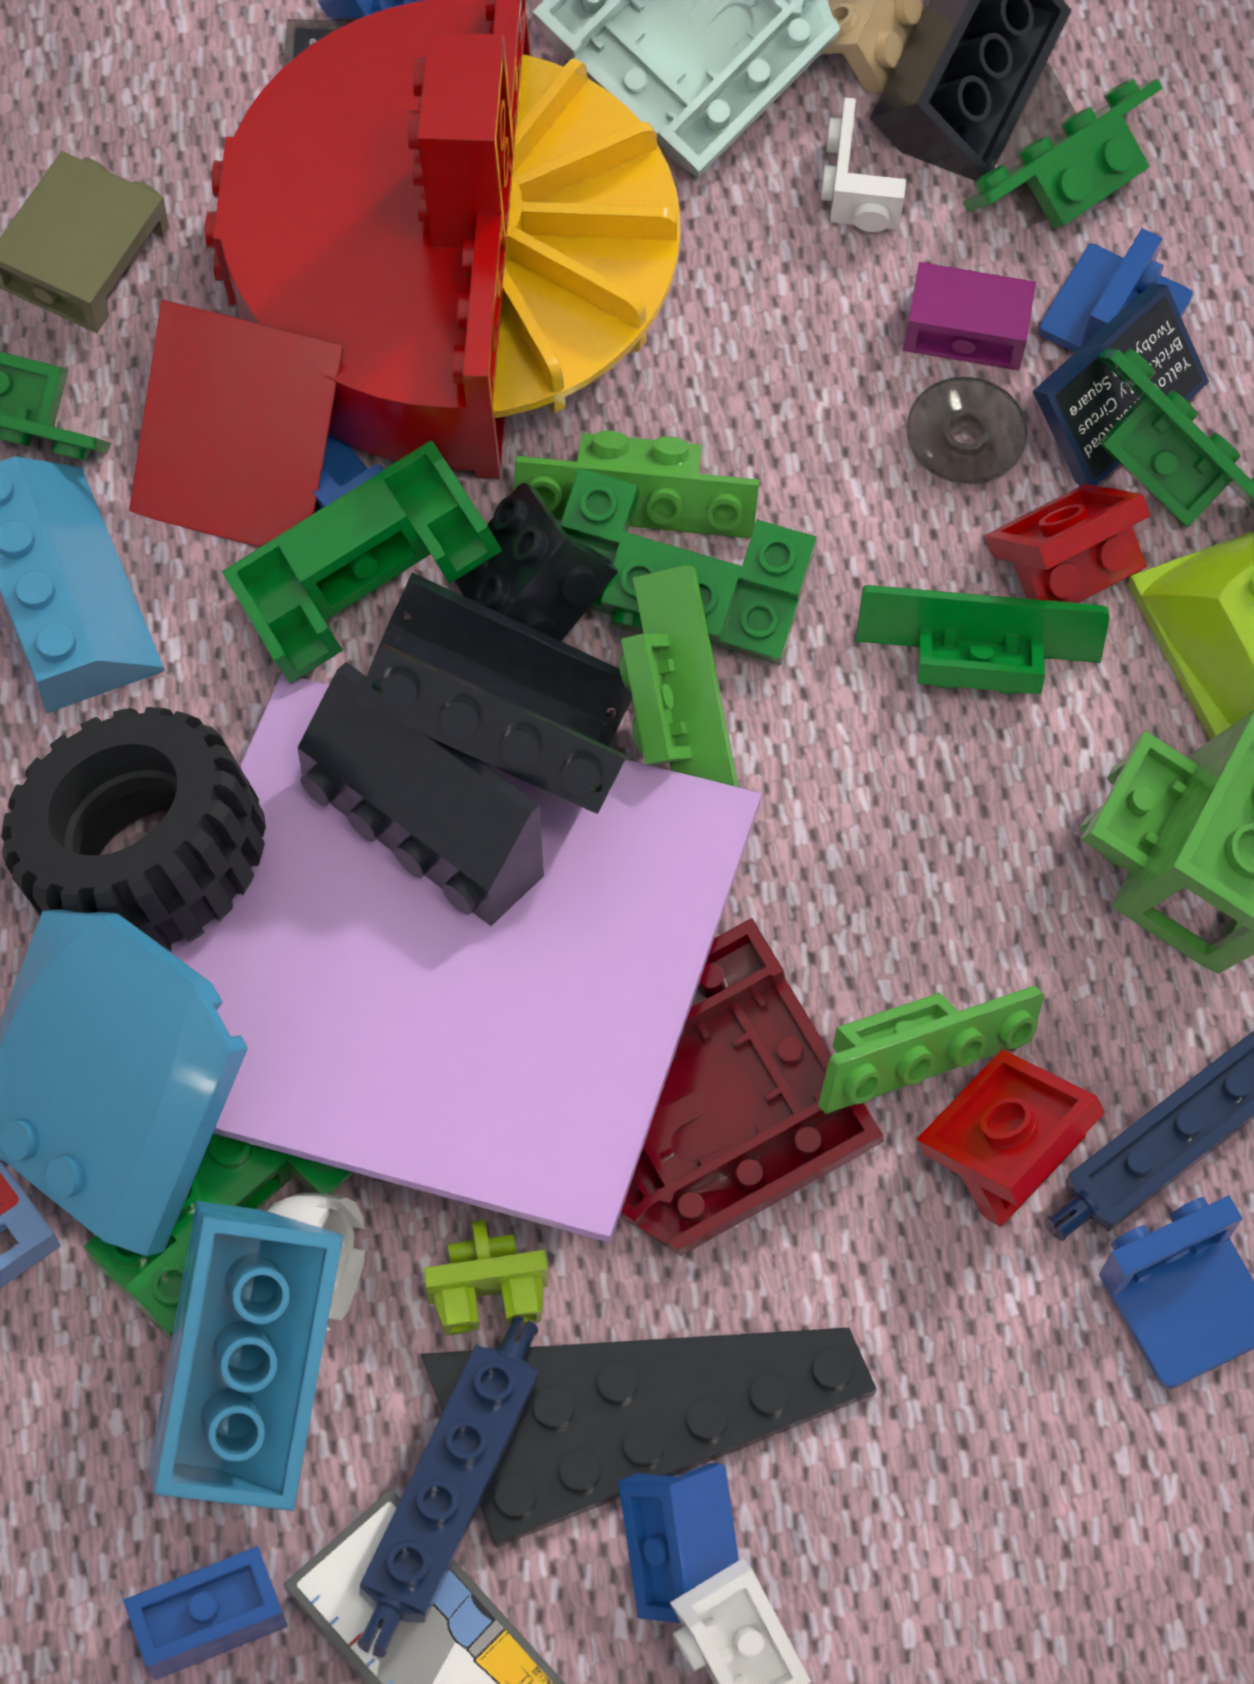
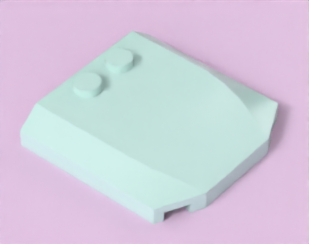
(691, 64)

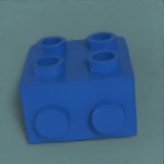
(1184, 1291)

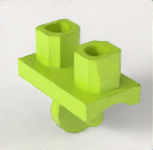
(484, 1269)

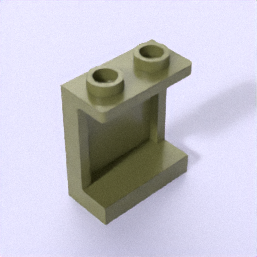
(77, 238)

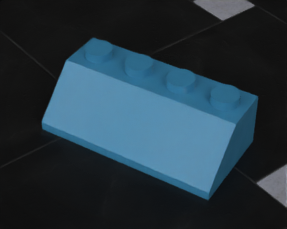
(67, 586)
(244, 1357)

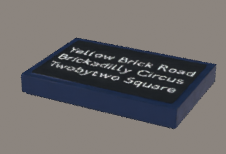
(1088, 399)

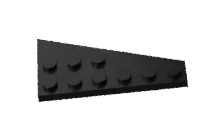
(652, 1412)

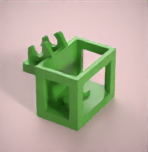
(1180, 828)

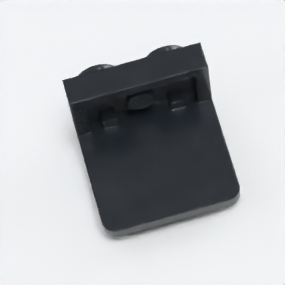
(541, 572)

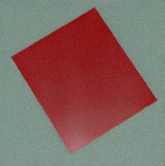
(233, 425)

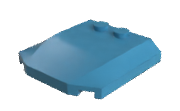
(111, 1075)

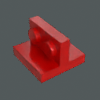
(1074, 543)
(1009, 1132)

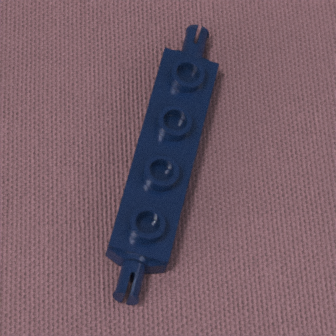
(1161, 1144)
(447, 1486)

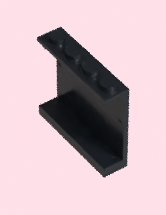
(499, 693)

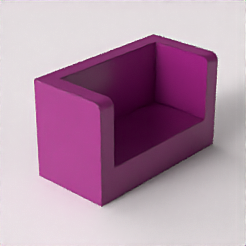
(969, 316)

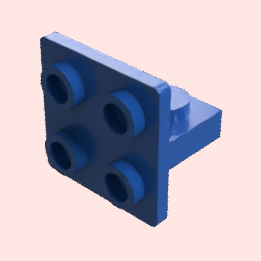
(1103, 287)

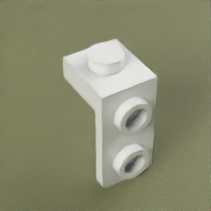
(858, 199)

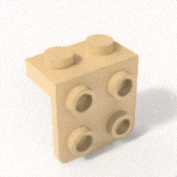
(873, 36)

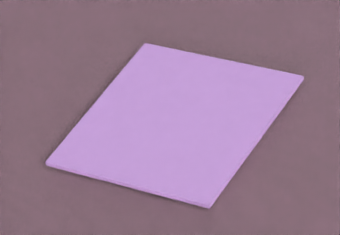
(455, 1049)

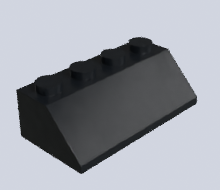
(967, 80)
(423, 802)

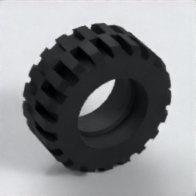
(112, 777)

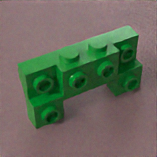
(353, 549)
(743, 606)
(228, 1175)

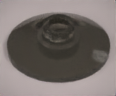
(972, 409)

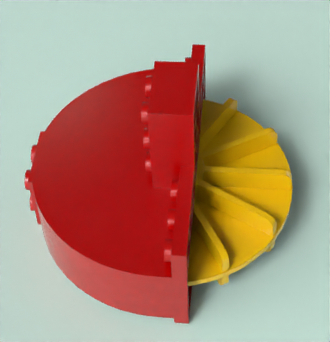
(449, 221)

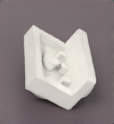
(735, 1631)

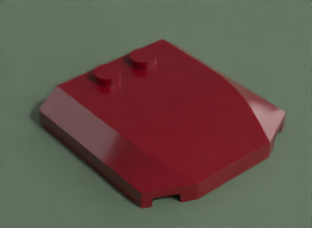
(740, 1104)

